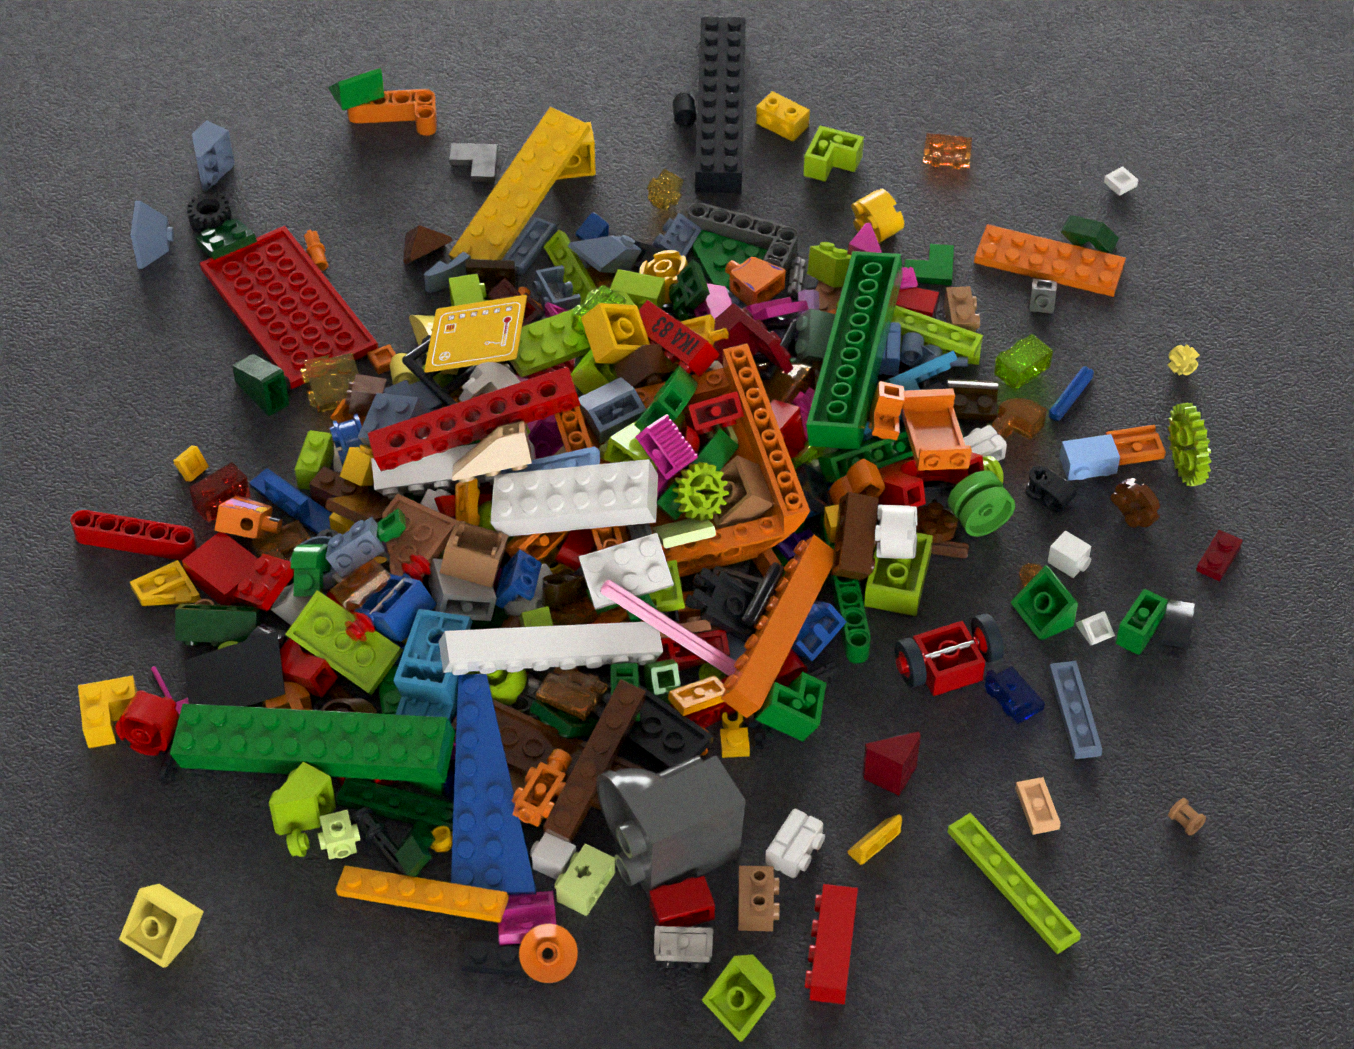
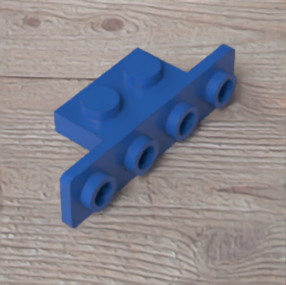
(291, 500)

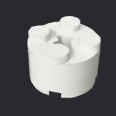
(896, 531)

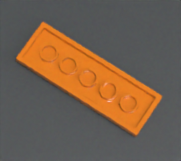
(1050, 260)

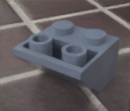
(212, 153)
(611, 408)

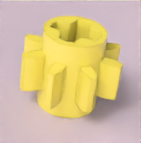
(1183, 360)

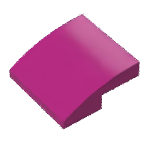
(776, 308)
(523, 914)

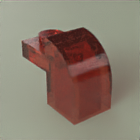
(505, 290)

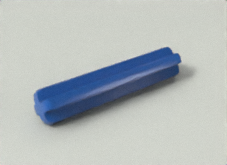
(1071, 393)

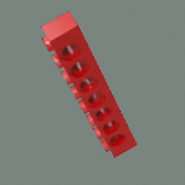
(460, 419)

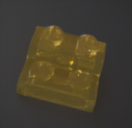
(328, 380)

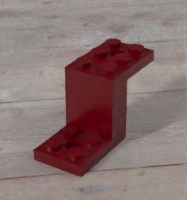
(744, 330)

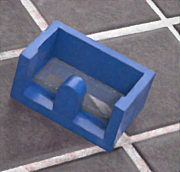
(817, 630)

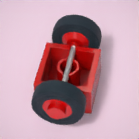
(949, 655)

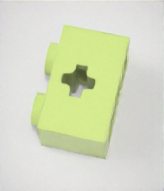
(585, 879)

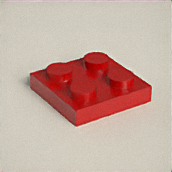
(264, 582)

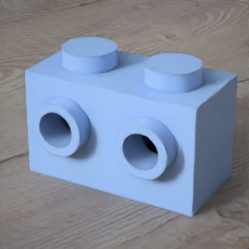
(1089, 457)

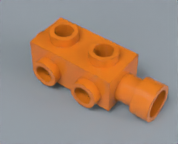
(533, 801)

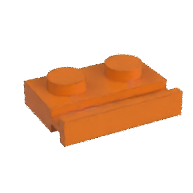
(1138, 444)

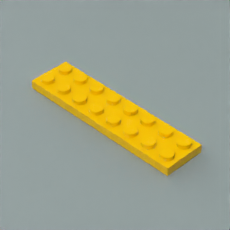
(522, 187)

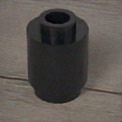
(684, 109)

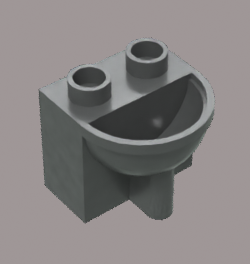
(672, 820)

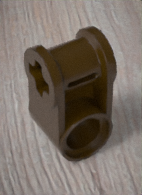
(562, 589)

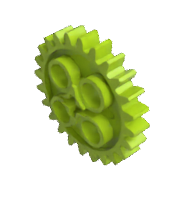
(1189, 444)

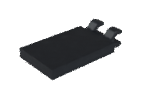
(723, 602)

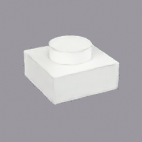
(1121, 181)

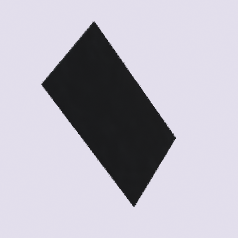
(236, 673)

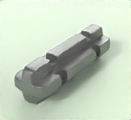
(796, 277)

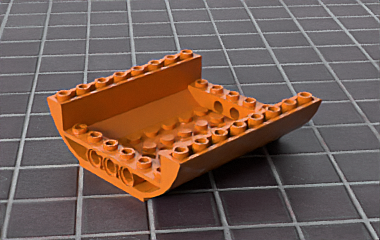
(758, 442)

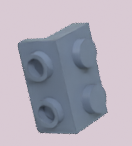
(354, 547)

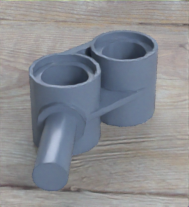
(915, 353)

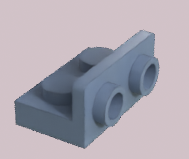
(678, 235)

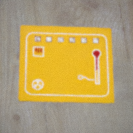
(475, 333)

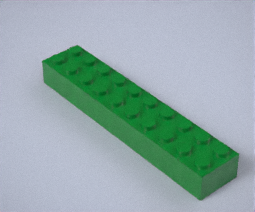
(855, 351)
(327, 740)

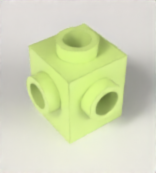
(338, 835)

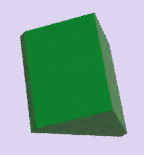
(358, 89)
(1046, 605)

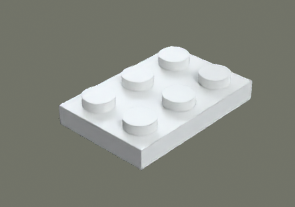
(633, 565)

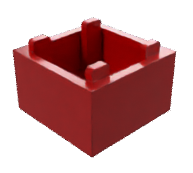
(790, 425)

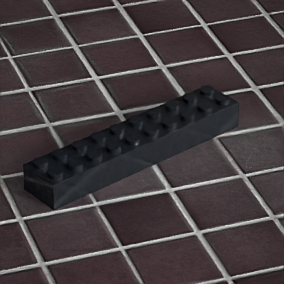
(720, 105)

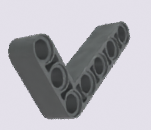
(776, 238)

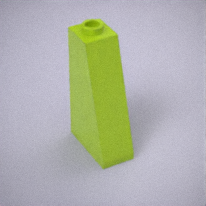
(625, 447)

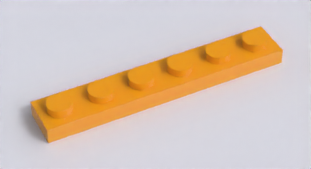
(422, 894)

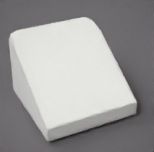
(1095, 628)

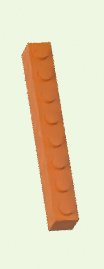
(778, 626)

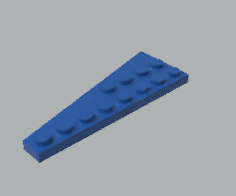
(487, 837)

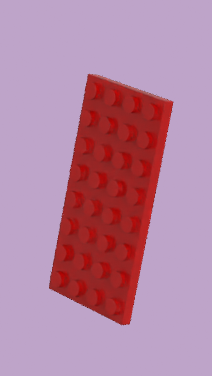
(287, 303)

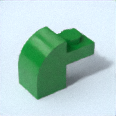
(308, 566)

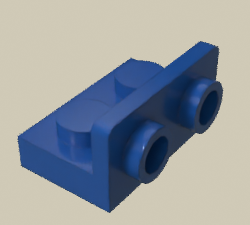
(517, 578)

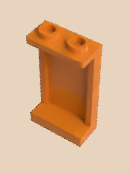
(934, 430)

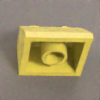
(160, 924)

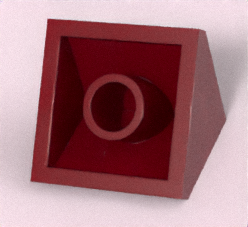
(891, 761)

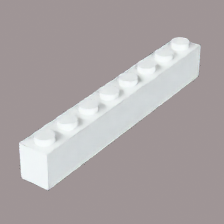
(549, 647)

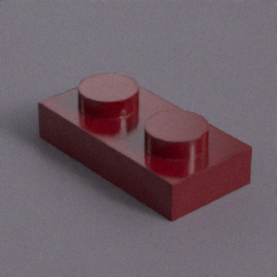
(1219, 555)

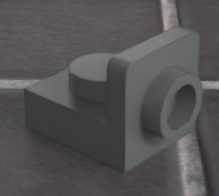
(1043, 296)

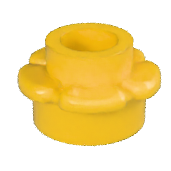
(443, 839)

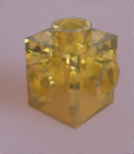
(665, 190)

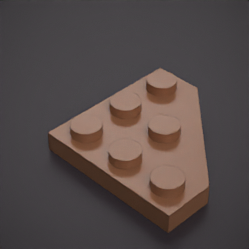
(424, 533)

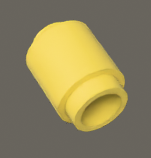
(399, 371)

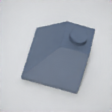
(149, 234)
(608, 252)

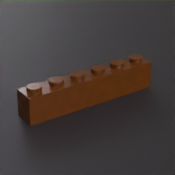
(594, 760)

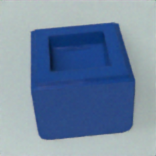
(593, 228)

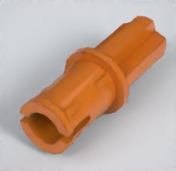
(316, 249)

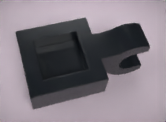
(760, 732)

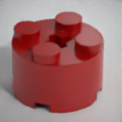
(148, 723)

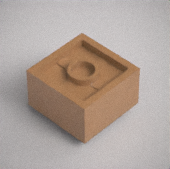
(474, 553)

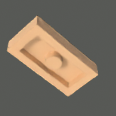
(1037, 805)

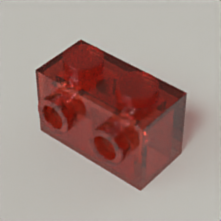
(217, 489)

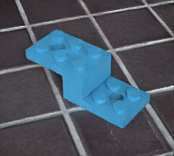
(915, 375)
(420, 671)

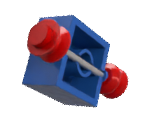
(394, 606)

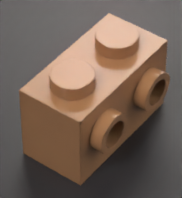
(961, 308)
(756, 898)

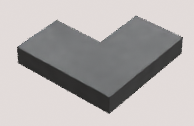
(479, 156)

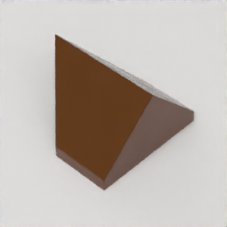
(421, 242)

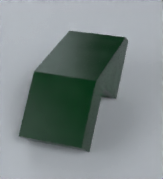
(1081, 230)
(413, 850)

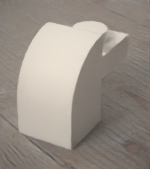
(487, 378)

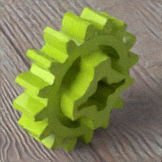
(700, 505)

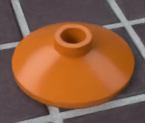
(563, 949)

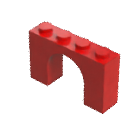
(905, 482)
(305, 668)

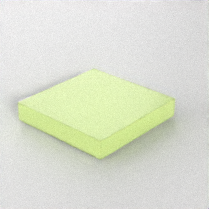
(684, 532)

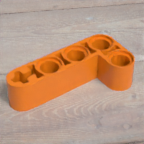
(400, 106)

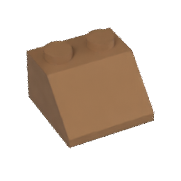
(747, 493)

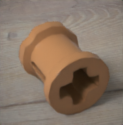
(1196, 820)

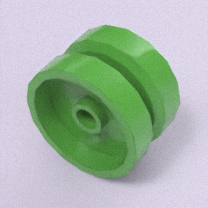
(981, 503)

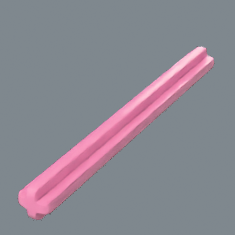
(668, 627)

